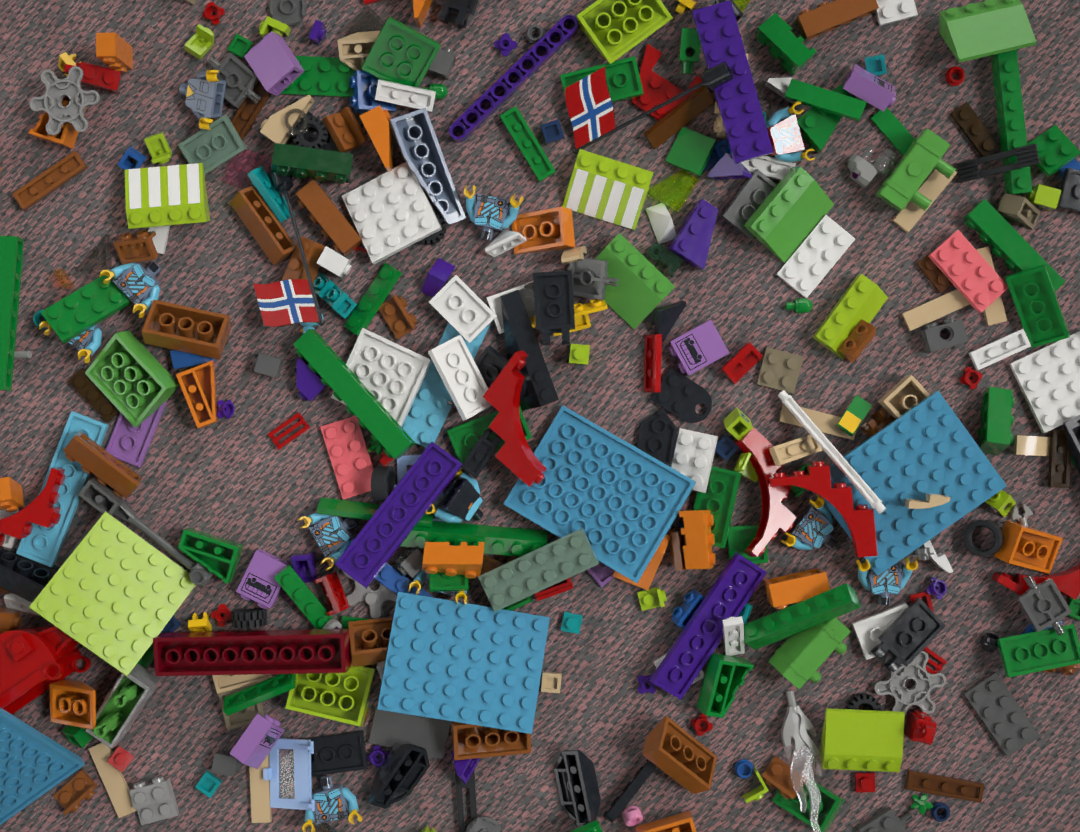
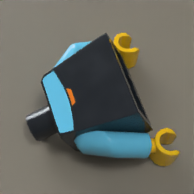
(460, 500)

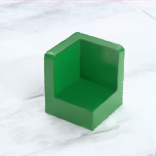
(77, 735)

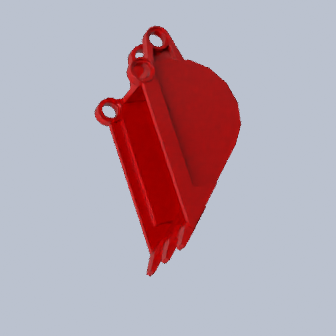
(50, 662)

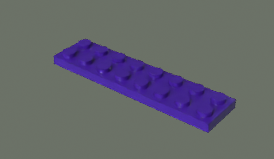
(738, 97)
(398, 514)
(706, 626)

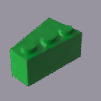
(784, 44)
(818, 125)
(996, 420)
(213, 552)
(721, 682)

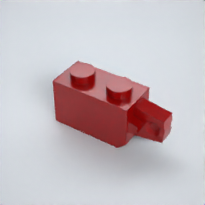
(98, 76)
(920, 727)

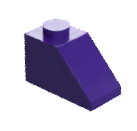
(308, 381)

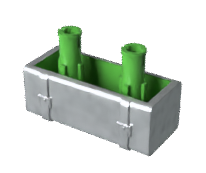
(123, 705)

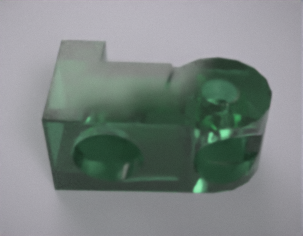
(664, 256)

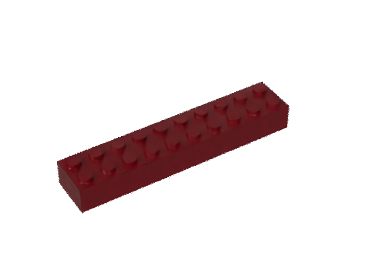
(252, 652)

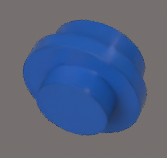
(743, 768)

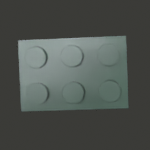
(213, 146)

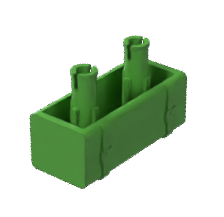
(912, 170)
(808, 650)

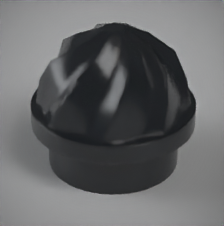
(989, 642)

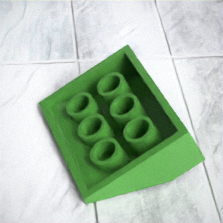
(985, 28)
(789, 213)
(639, 284)
(131, 377)

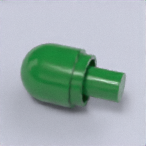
(441, 90)
(799, 305)

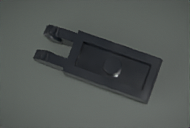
(480, 454)

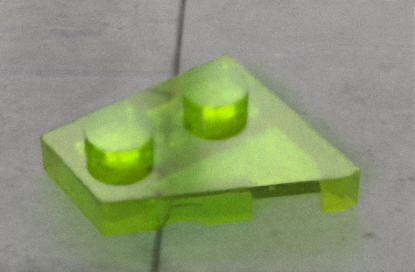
(674, 190)

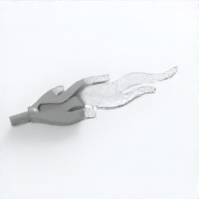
(804, 752)

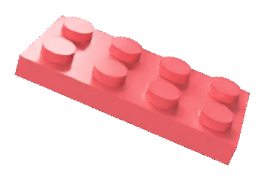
(968, 271)
(349, 456)

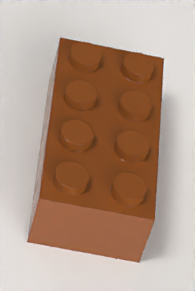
(186, 329)

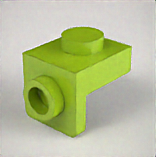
(200, 42)
(158, 148)

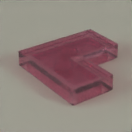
(242, 164)

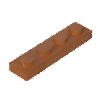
(50, 180)

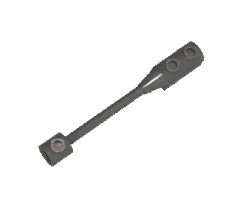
(105, 500)

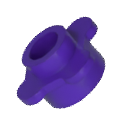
(505, 50)
(225, 409)
(941, 585)
(642, 687)
(377, 751)

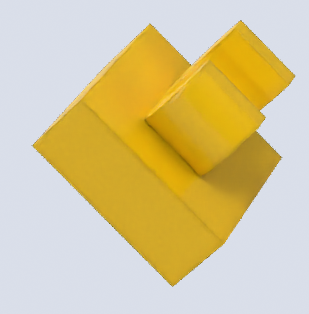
(684, 4)
(66, 59)
(200, 625)

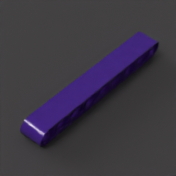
(517, 70)

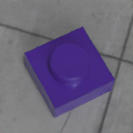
(318, 32)

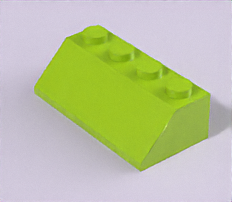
(858, 302)

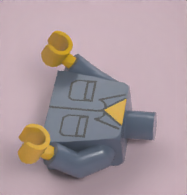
(204, 96)

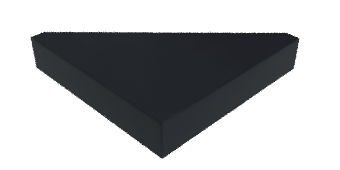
(666, 317)

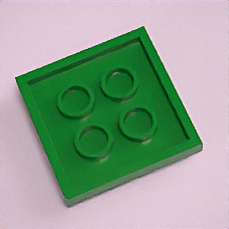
(400, 54)

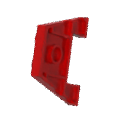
(656, 88)

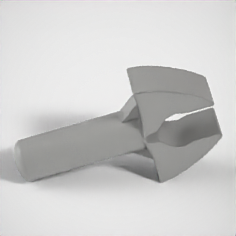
(1022, 519)

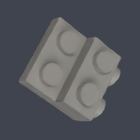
(154, 800)

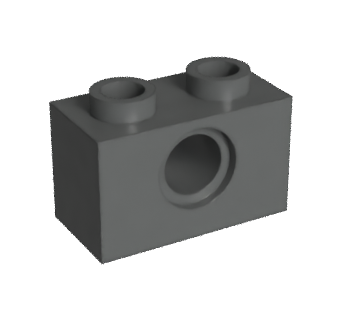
(955, 335)

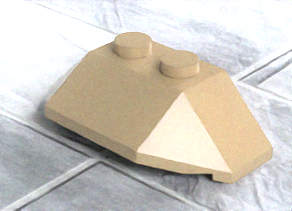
(355, 48)

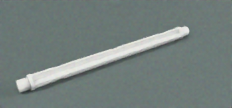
(832, 452)

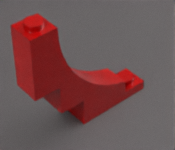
(505, 397)
(1067, 581)

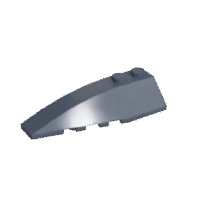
(425, 159)

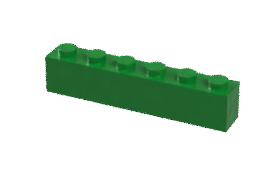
(1007, 241)
(801, 616)

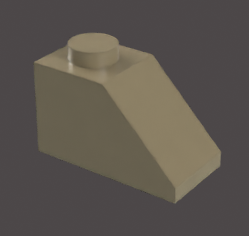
(1019, 210)

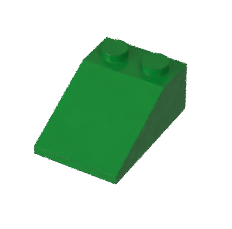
(828, 809)

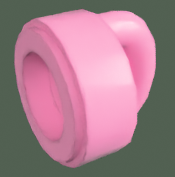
(632, 816)

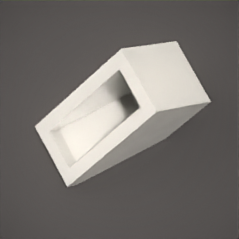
(334, 262)

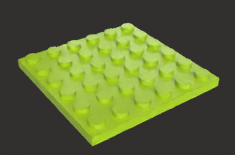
(114, 594)

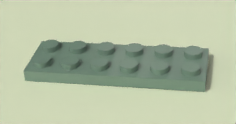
(538, 569)

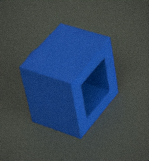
(126, 163)

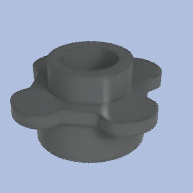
(922, 553)

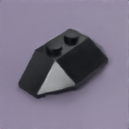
(398, 774)
(577, 786)

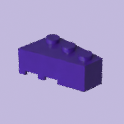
(695, 235)

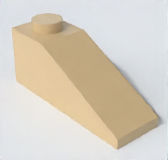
(275, 127)

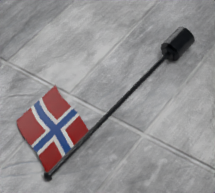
(593, 110)
(292, 299)

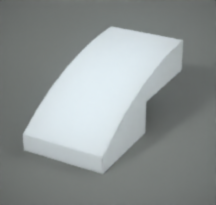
(939, 559)

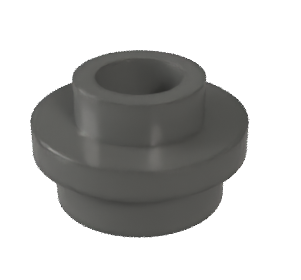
(531, 29)

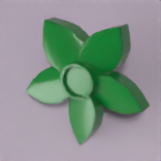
(378, 447)
(921, 803)

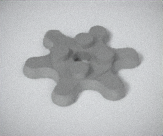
(52, 100)
(374, 598)
(919, 692)

